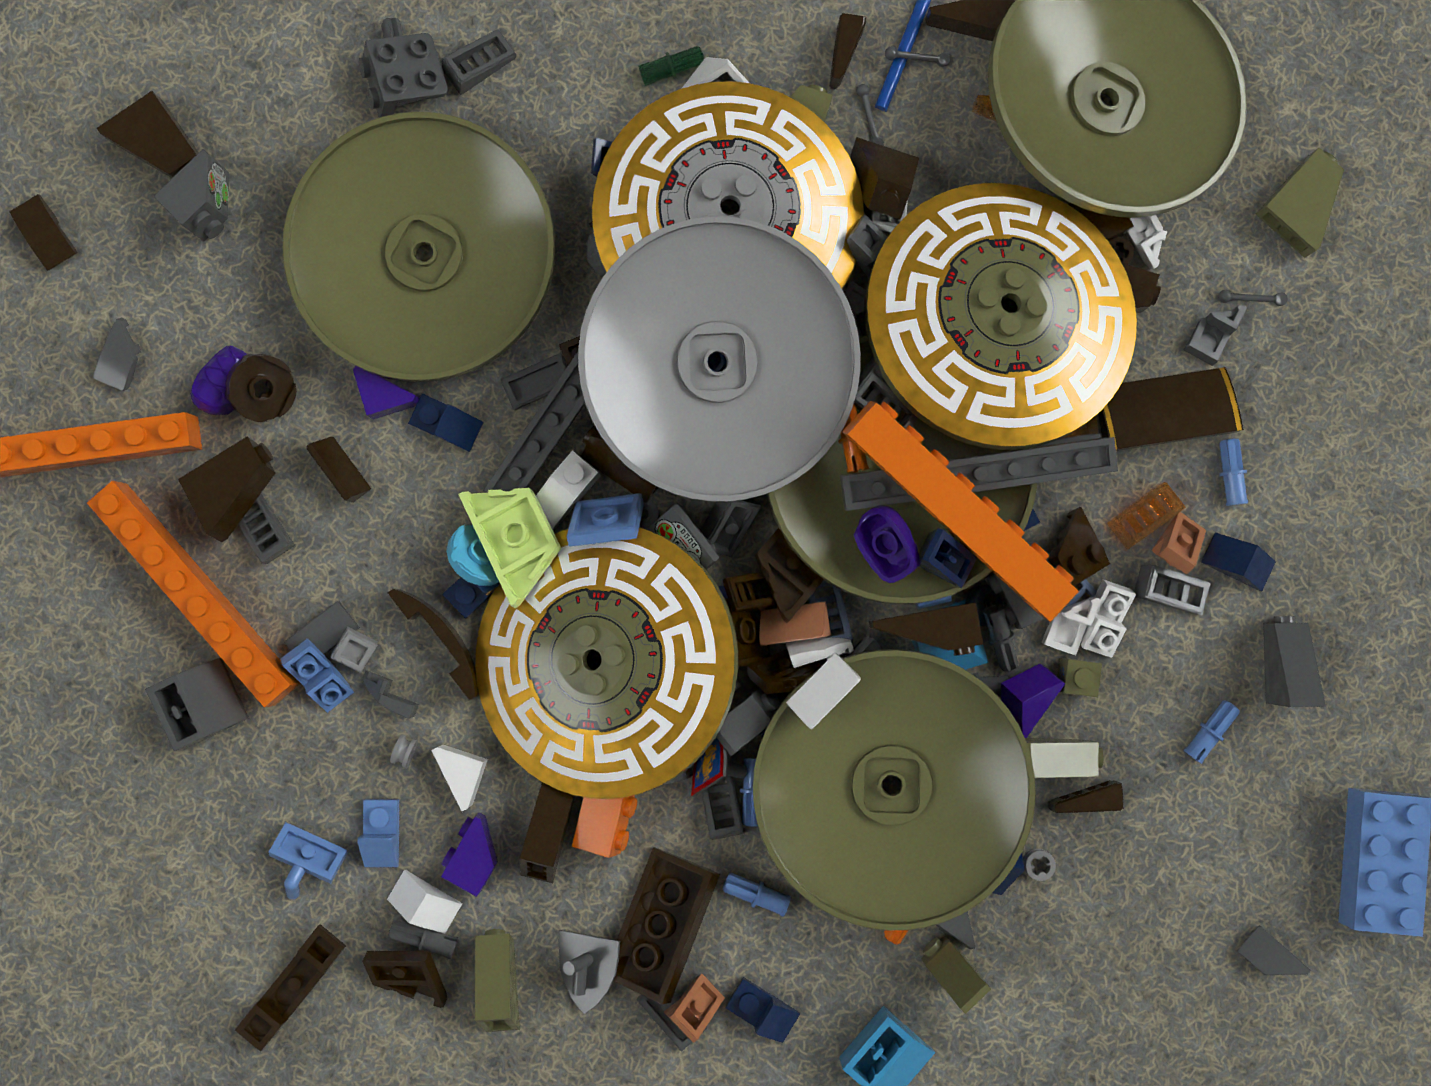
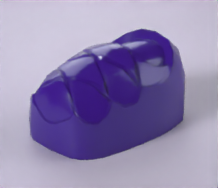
(209, 385)
(887, 543)

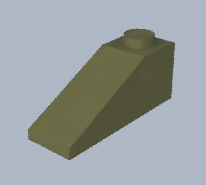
(955, 973)

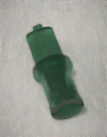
(670, 65)

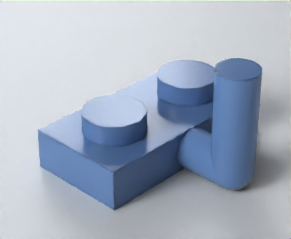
(306, 854)

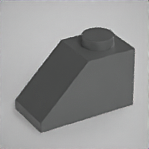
(747, 719)

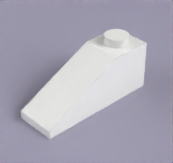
(565, 488)

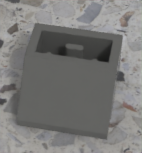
(196, 704)

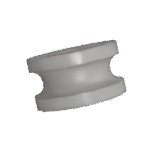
(403, 751)
(1038, 854)

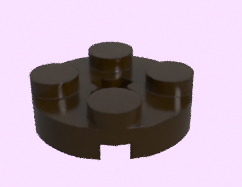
(242, 394)

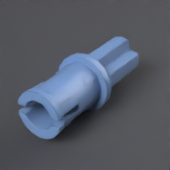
(1233, 472)
(1212, 731)
(748, 811)
(756, 894)

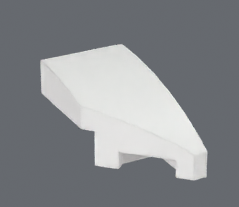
(1148, 242)
(1069, 626)
(812, 650)

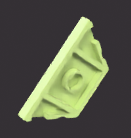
(513, 536)

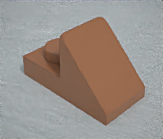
(1181, 543)
(695, 1007)

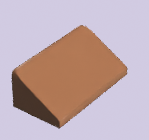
(808, 623)

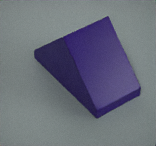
(381, 396)
(1030, 695)

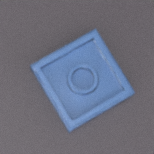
(605, 520)

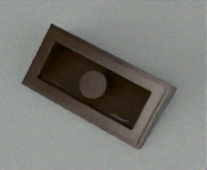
(339, 469)

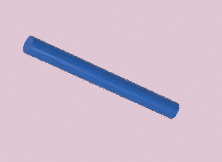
(899, 63)

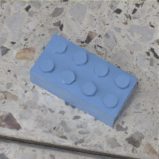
(1385, 862)

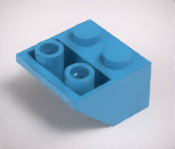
(885, 1053)

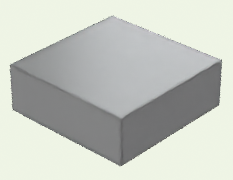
(354, 649)

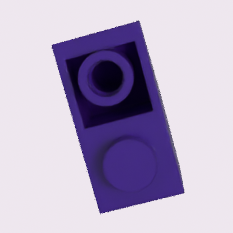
(473, 859)

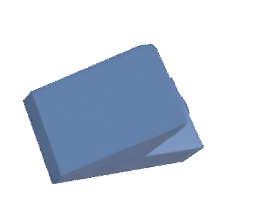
(380, 833)

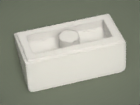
(823, 690)

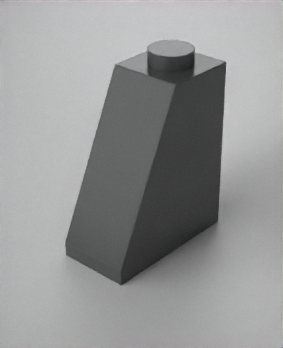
(1291, 665)

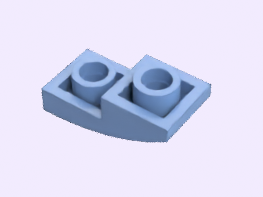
(317, 675)

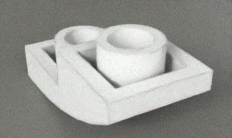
(1107, 626)

